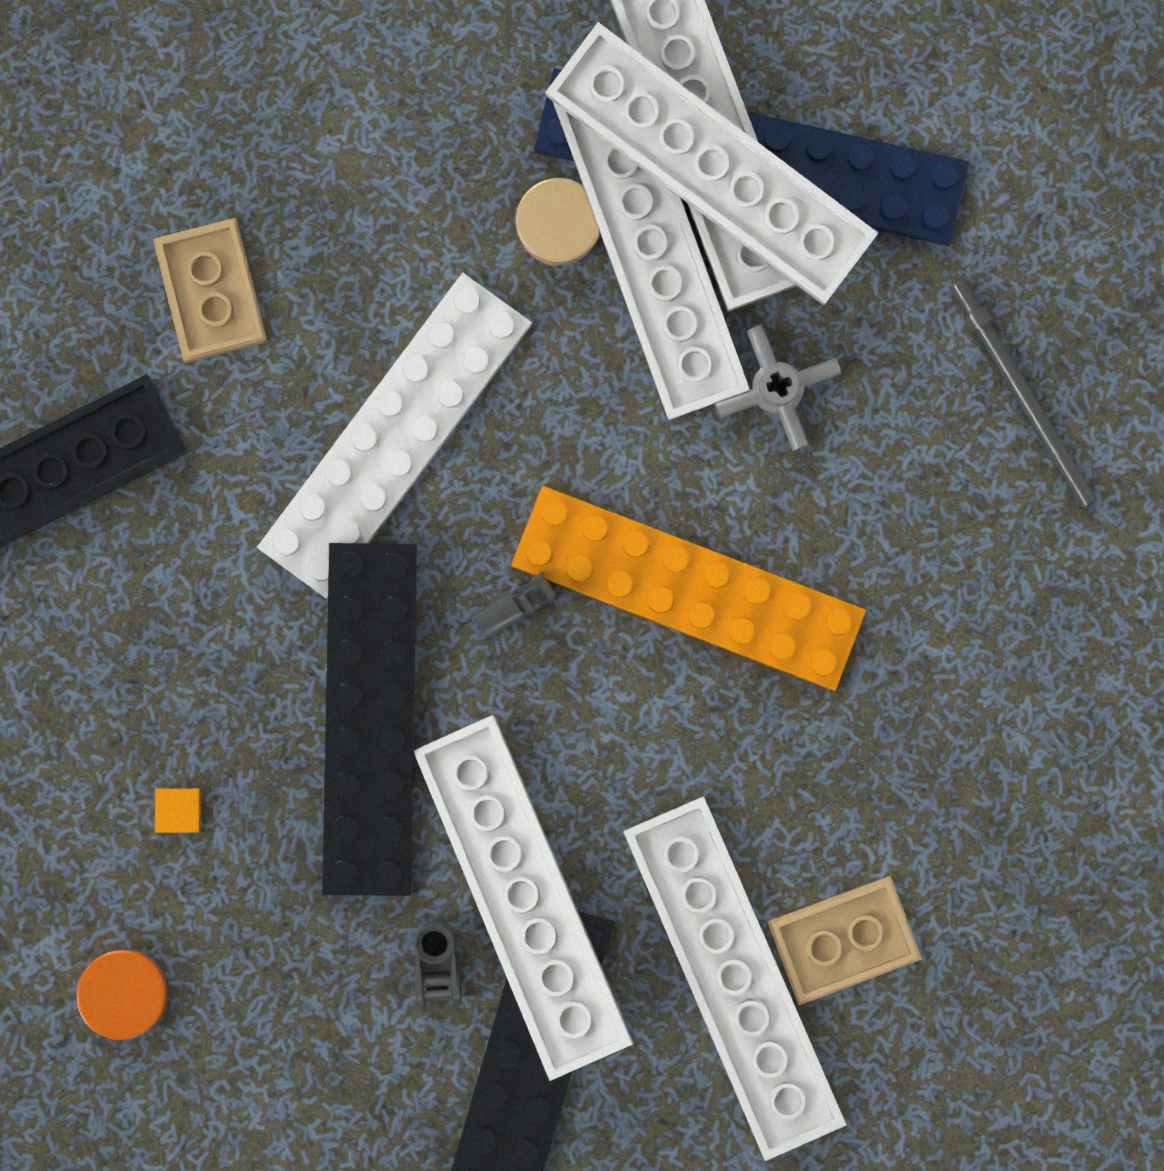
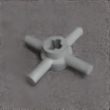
(771, 401)

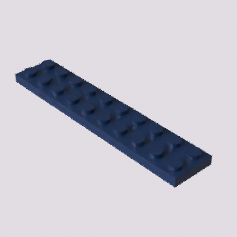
(876, 181)

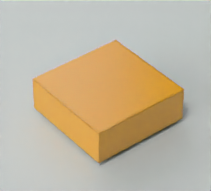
(178, 810)

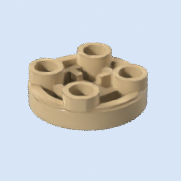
(556, 222)

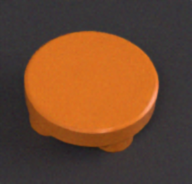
(122, 994)

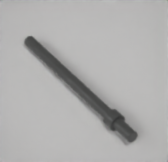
(979, 321)

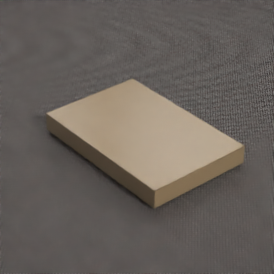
(210, 290)
(844, 940)

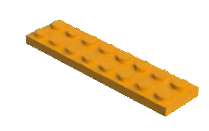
(688, 588)

